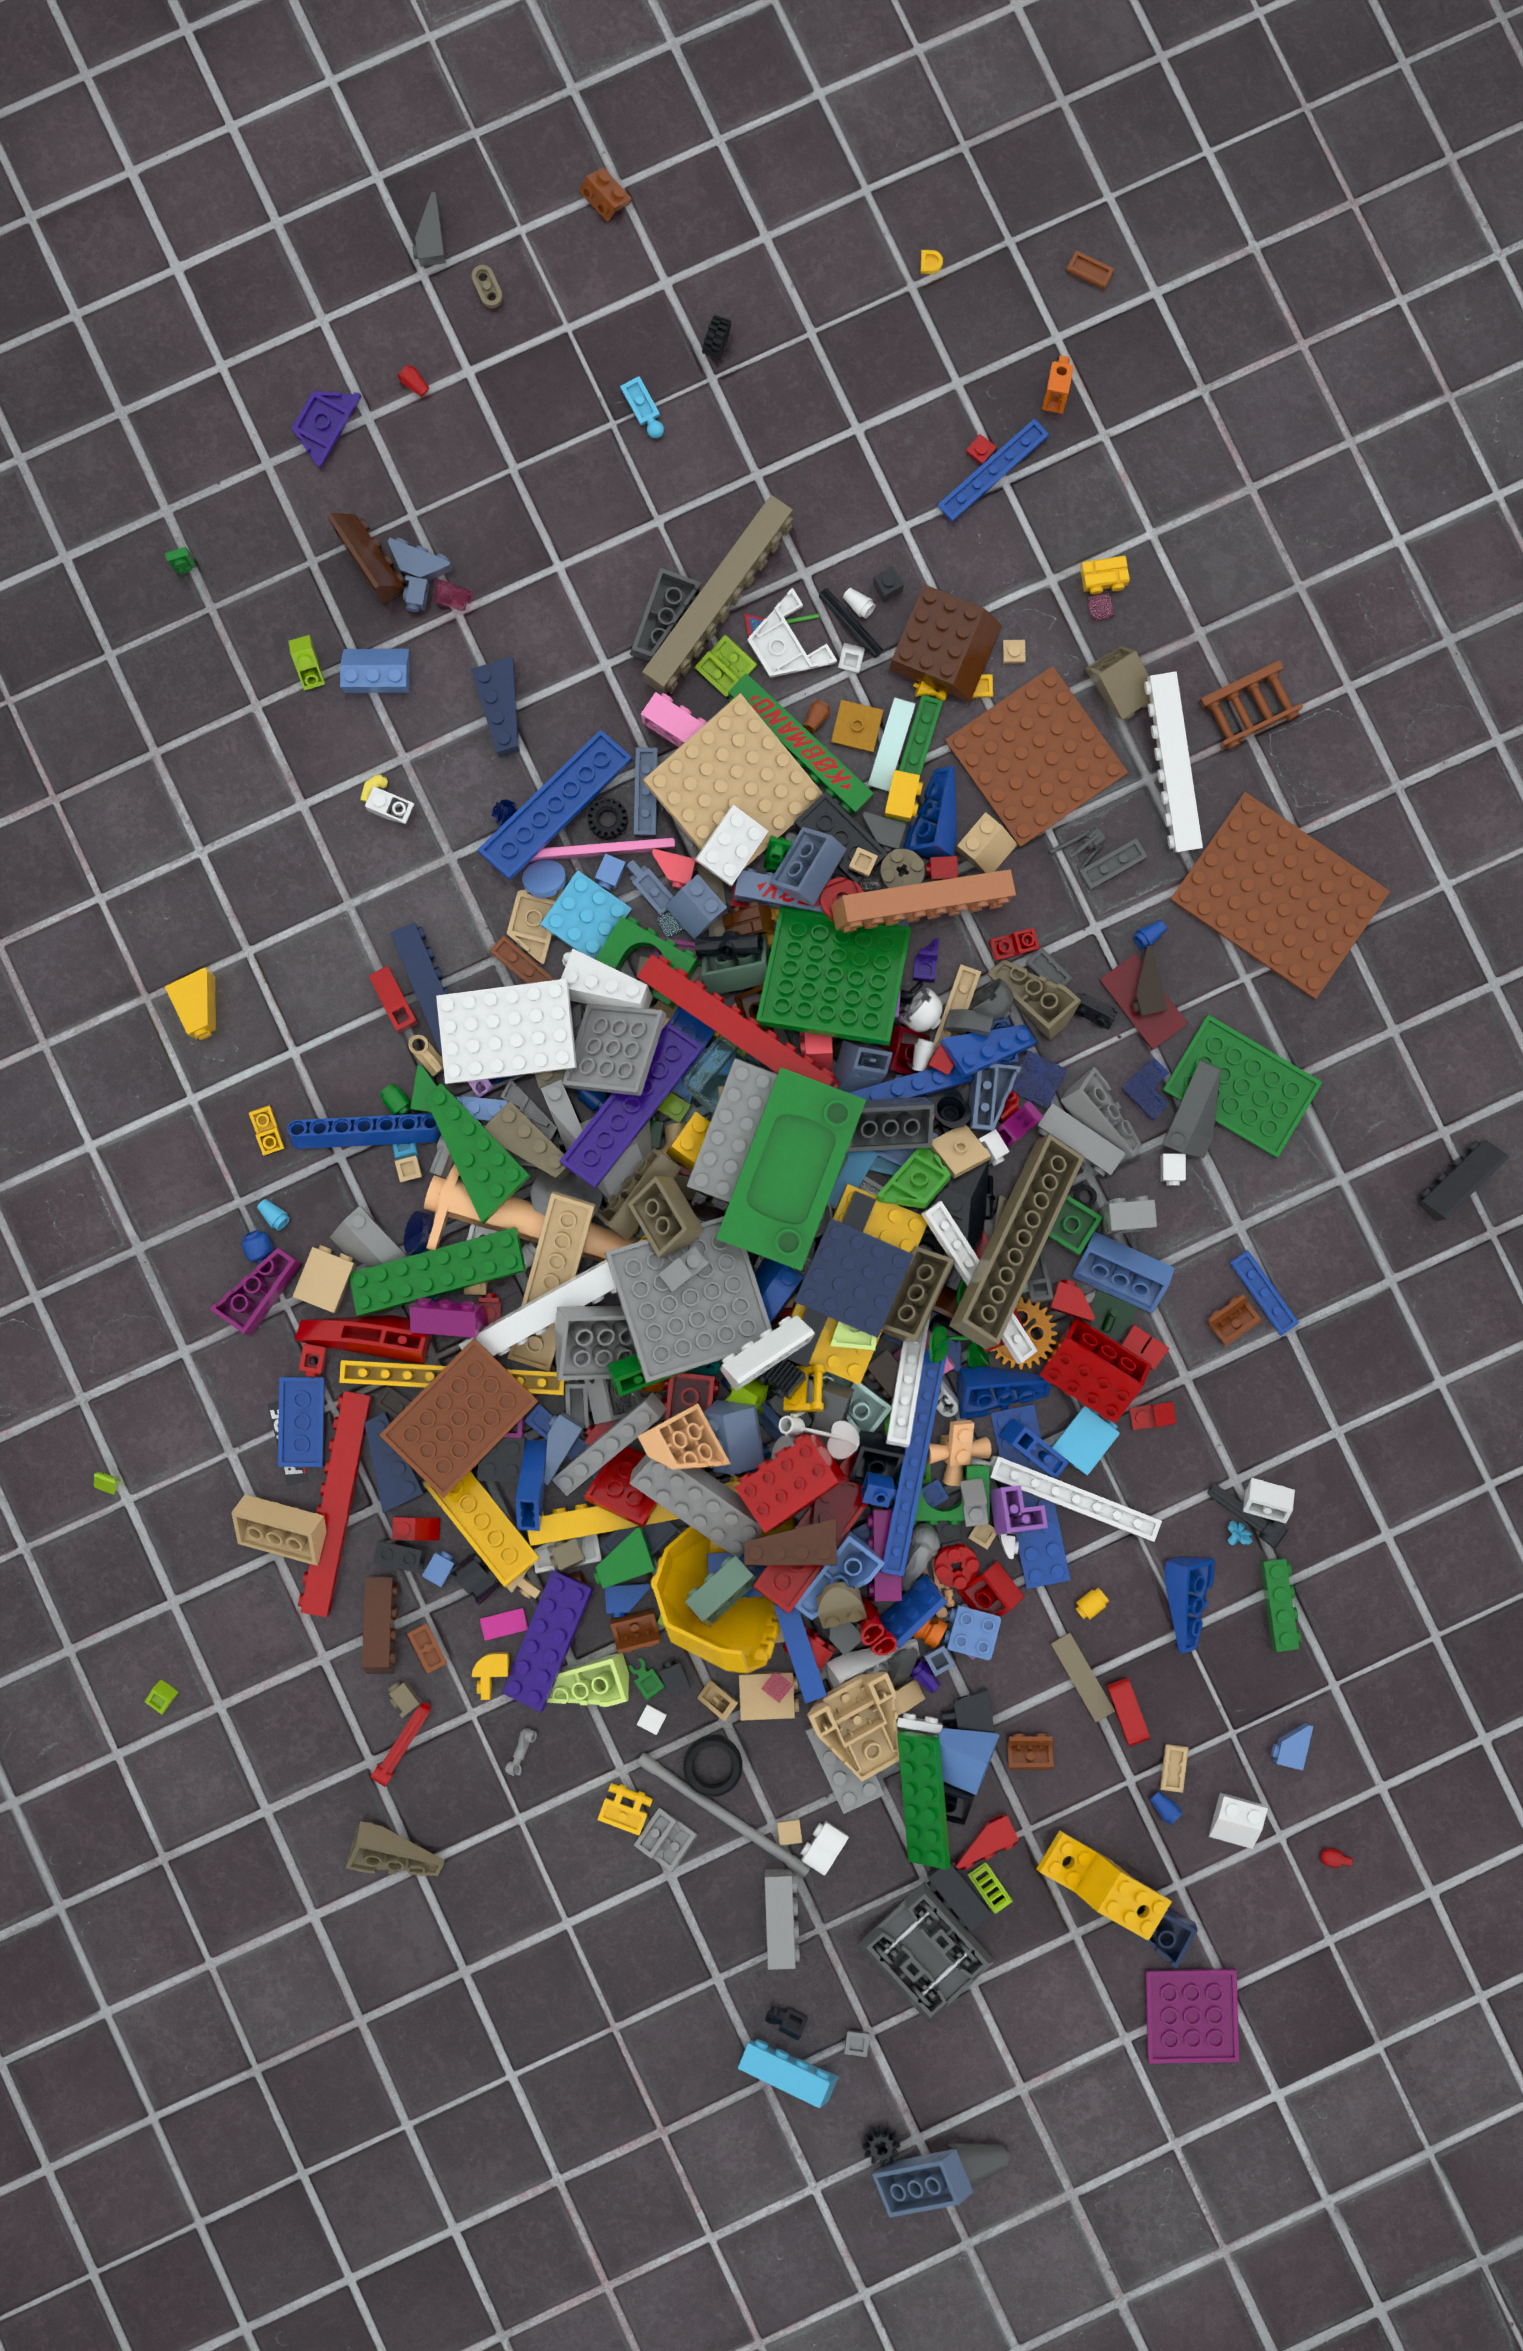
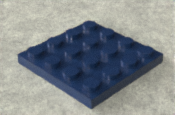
(853, 1278)

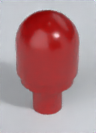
(1334, 1858)

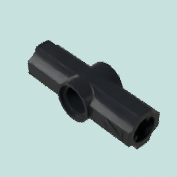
(729, 945)

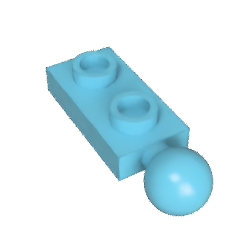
(643, 406)

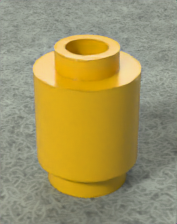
(1091, 1603)

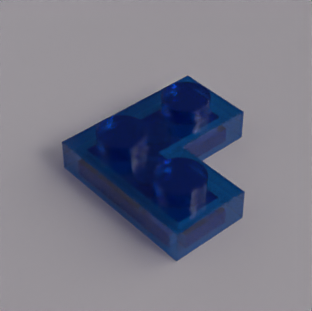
(1142, 1089)

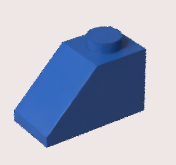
(623, 1597)

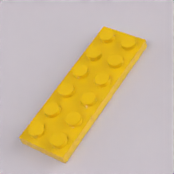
(487, 1529)

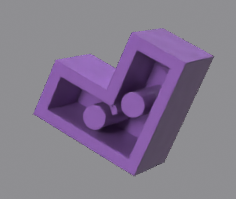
(1010, 1513)

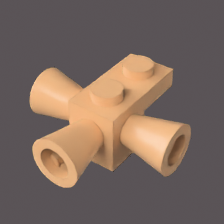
(957, 1450)

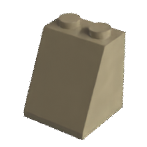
(1120, 681)

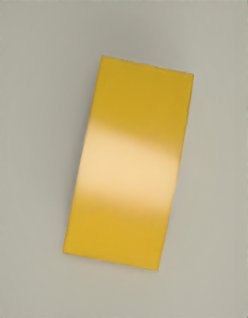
(266, 1130)

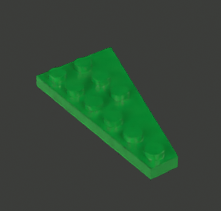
(482, 1162)

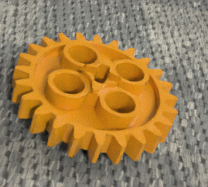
(1041, 1344)

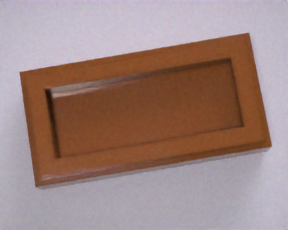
(1089, 270)

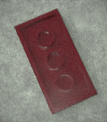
(1121, 986)

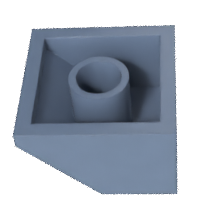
(696, 907)

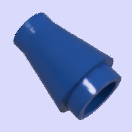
(1149, 934)
(1166, 1808)

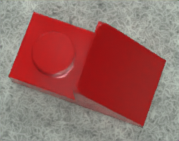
(1152, 1415)

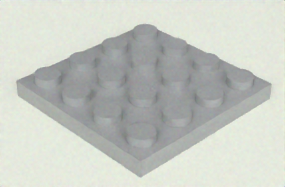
(615, 1049)

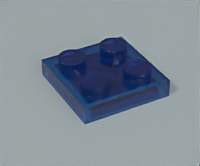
(1038, 1079)

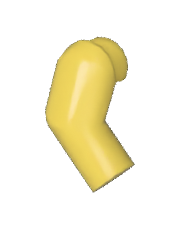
(376, 781)

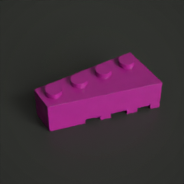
(884, 1585)

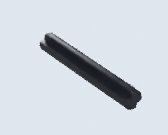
(850, 623)

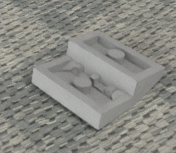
(666, 1839)

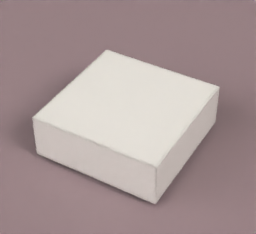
(651, 1719)

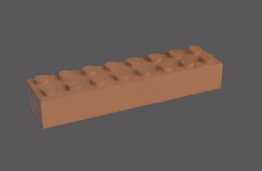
(923, 900)

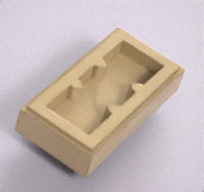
(1174, 1768)

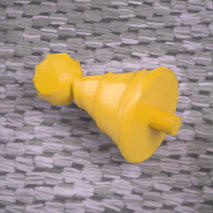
(923, 688)

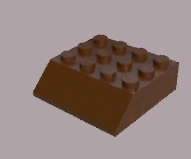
(946, 643)

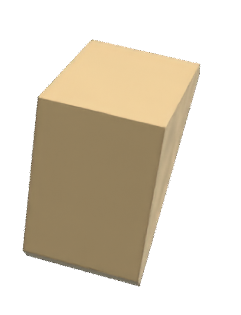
(718, 1700)

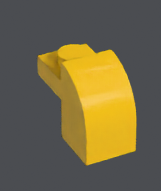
(490, 1665)

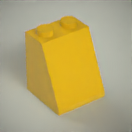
(195, 1002)

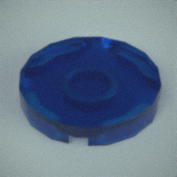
(416, 1233)

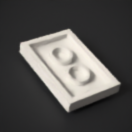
(731, 845)

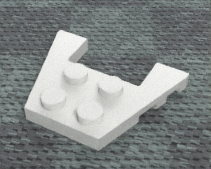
(778, 646)

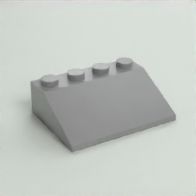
(590, 1340)

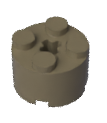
(898, 860)

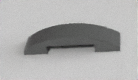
(1039, 1283)

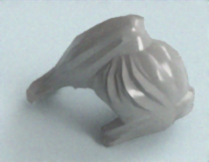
(922, 1548)

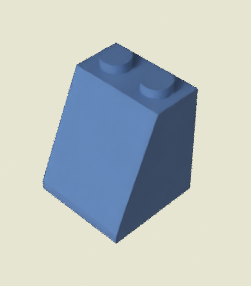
(966, 1757)

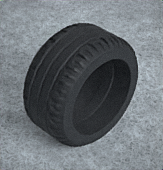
(701, 1787)

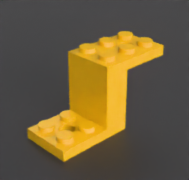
(1104, 1885)

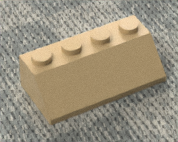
(279, 1529)

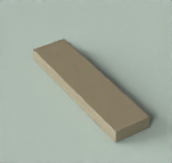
(1082, 1677)

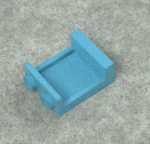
(1086, 1439)

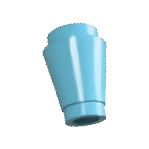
(273, 1215)

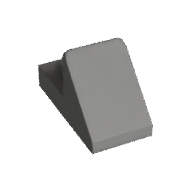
(683, 1269)
(974, 1502)

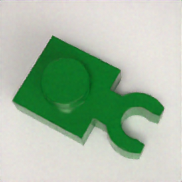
(648, 1682)

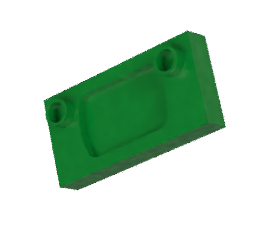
(791, 1169)

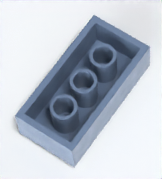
(923, 2183)

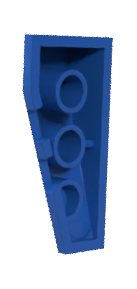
(991, 1388)

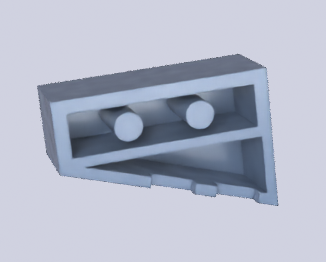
(989, 1094)

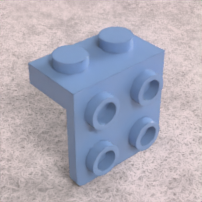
(972, 1632)

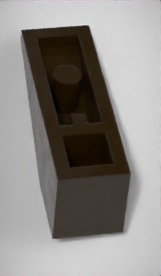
(1149, 994)

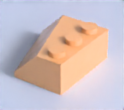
(684, 1442)

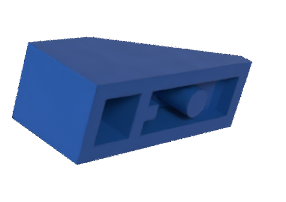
(1034, 1448)

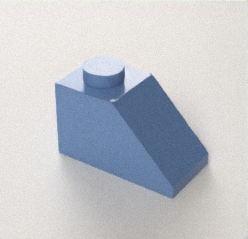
(1293, 1747)

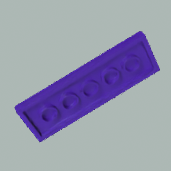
(547, 1640)

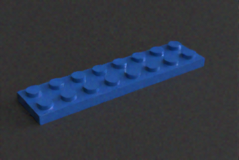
(555, 805)
(1039, 1550)

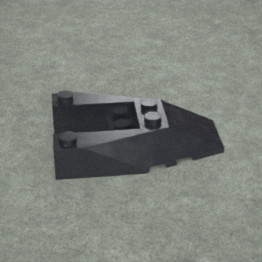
(966, 1203)

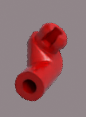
(1010, 1107)

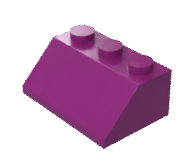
(447, 1318)

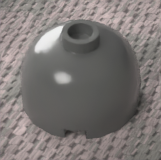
(994, 1001)

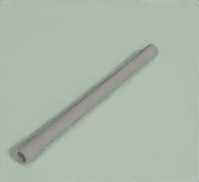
(790, 1860)

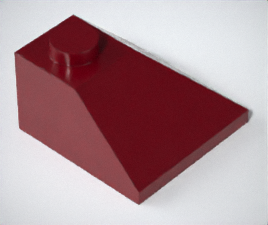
(902, 1047)

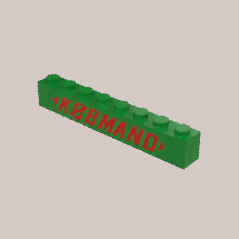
(805, 748)

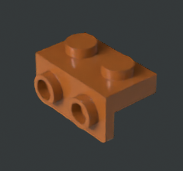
(604, 193)
(1233, 1320)
(635, 1631)
(1030, 1752)

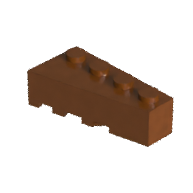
(797, 1547)
(379, 1625)

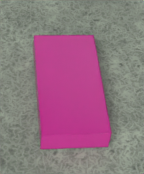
(504, 1624)

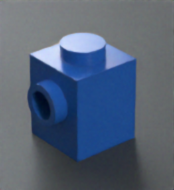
(878, 1489)

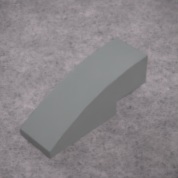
(577, 1401)

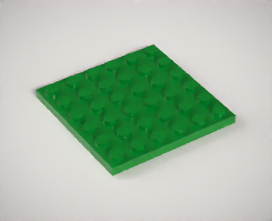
(832, 978)

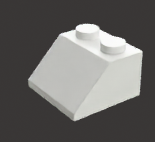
(1237, 1820)

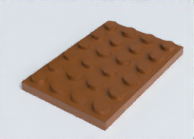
(458, 1418)

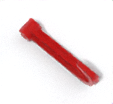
(383, 1772)

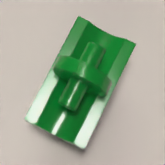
(776, 852)

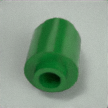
(395, 1100)

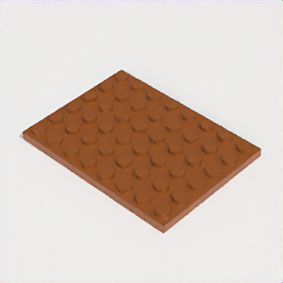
(1280, 895)

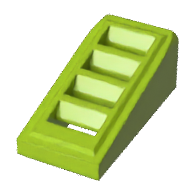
(1003, 1902)

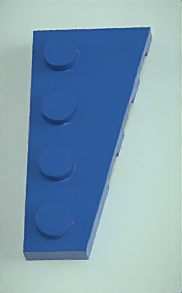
(976, 1052)

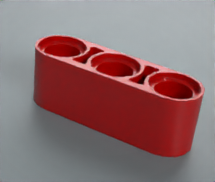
(1128, 1712)

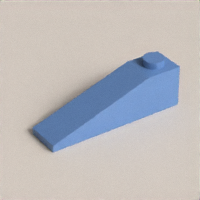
(855, 1566)

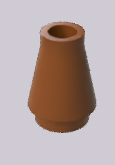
(816, 715)

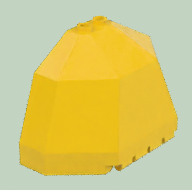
(737, 1640)

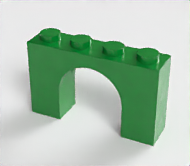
(629, 936)
(954, 1514)

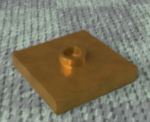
(857, 726)

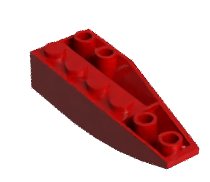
(370, 1335)

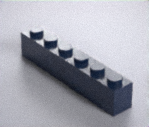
(421, 972)

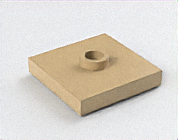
(960, 1150)

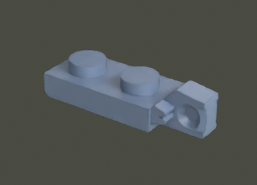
(650, 887)

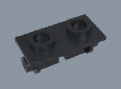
(1101, 1016)

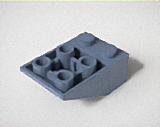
(861, 1066)

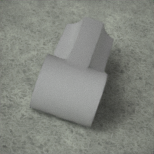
(443, 1161)

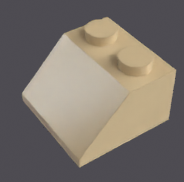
(986, 844)

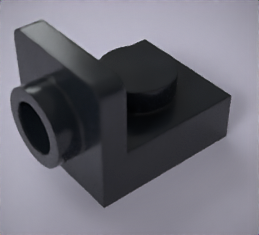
(948, 1534)

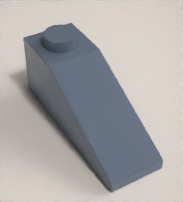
(560, 1441)

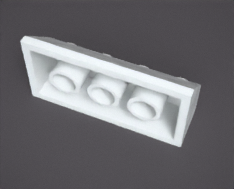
(766, 1352)

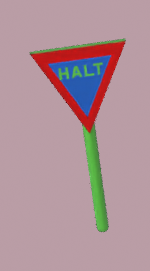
(753, 622)

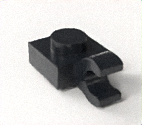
(790, 2022)

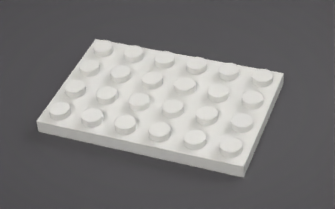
(506, 1031)

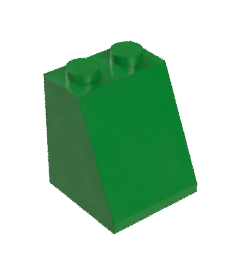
(626, 1561)

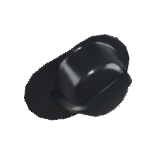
(950, 1108)

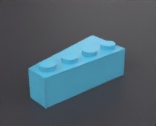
(788, 2073)

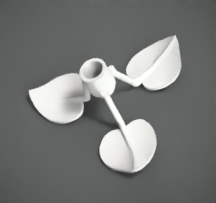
(843, 1436)

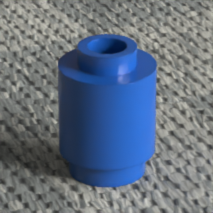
(592, 1099)

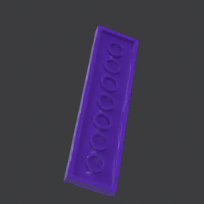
(626, 1115)

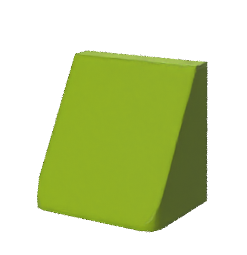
(106, 1482)
(161, 1696)

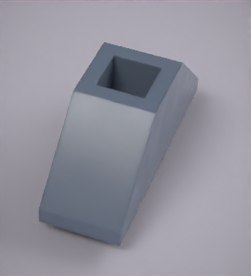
(417, 561)

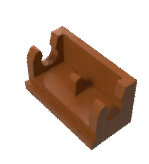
(426, 1648)

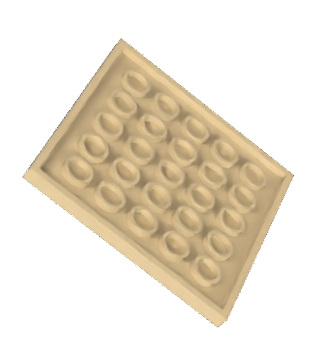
(728, 764)

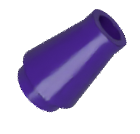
(923, 1675)

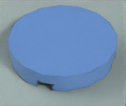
(544, 878)

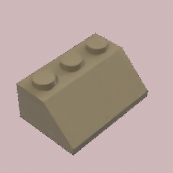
(665, 1216)

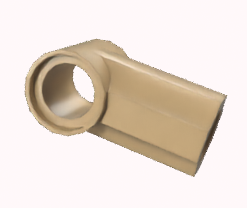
(428, 1056)

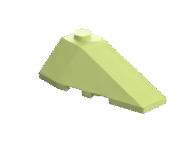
(594, 1682)

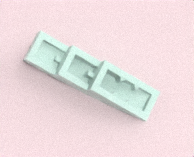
(891, 743)

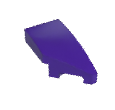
(925, 963)

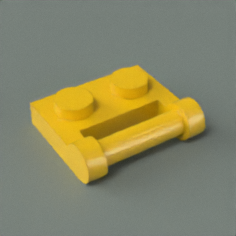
(799, 1400)

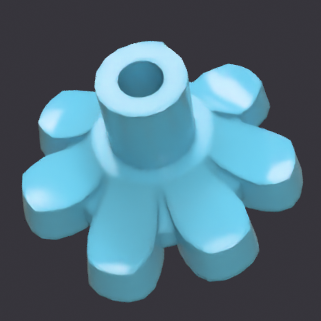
(1238, 1533)

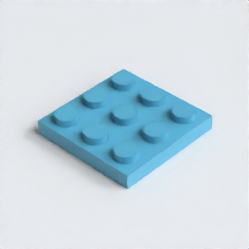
(584, 915)

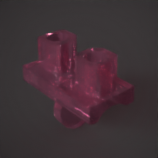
(451, 595)

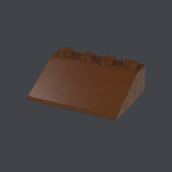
(367, 556)

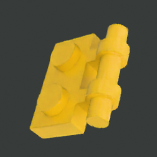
(622, 1815)

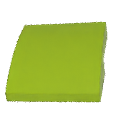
(725, 665)

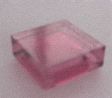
(1101, 606)
(777, 1686)

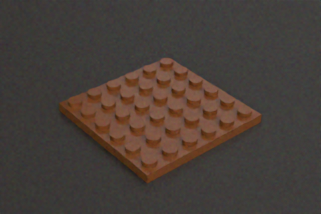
(1036, 756)

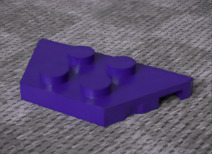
(323, 422)

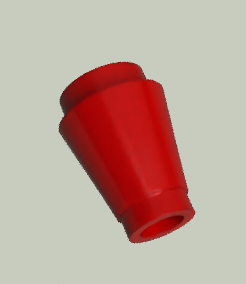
(412, 380)

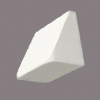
(851, 657)

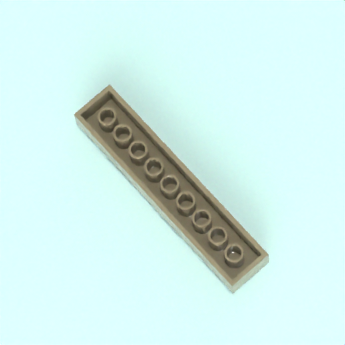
(718, 596)
(1017, 1242)

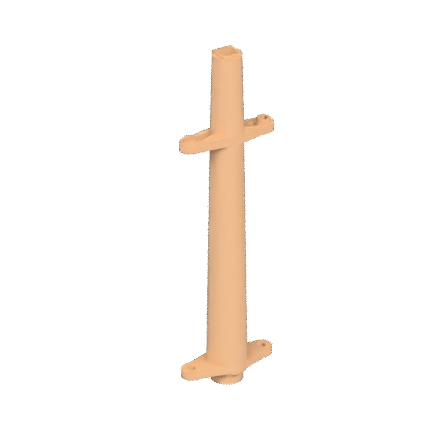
(450, 1199)

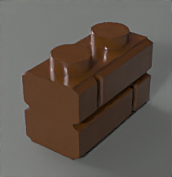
(748, 921)

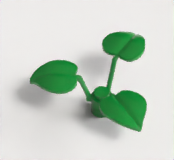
(938, 1342)

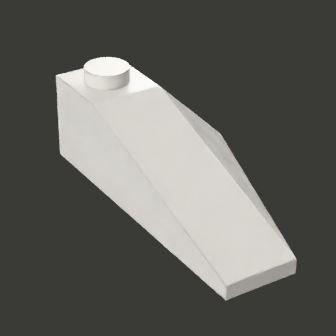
(862, 1662)

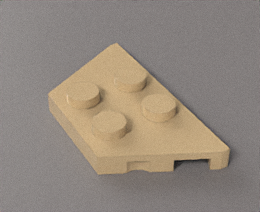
(526, 920)

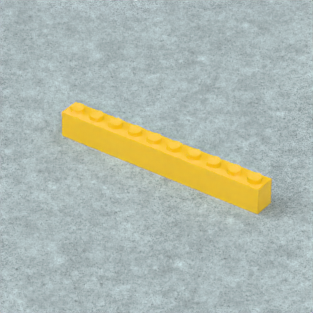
(421, 1375)
(594, 1520)

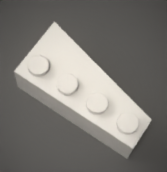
(603, 985)

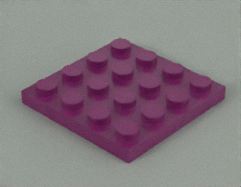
(1192, 2016)

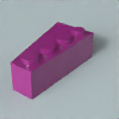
(257, 1292)

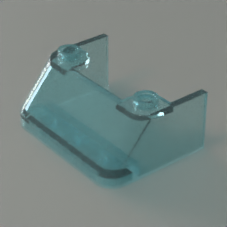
(712, 1071)

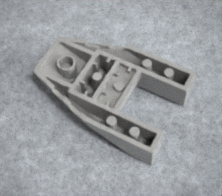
(570, 1129)

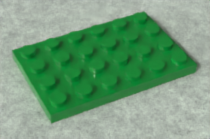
(1257, 1090)

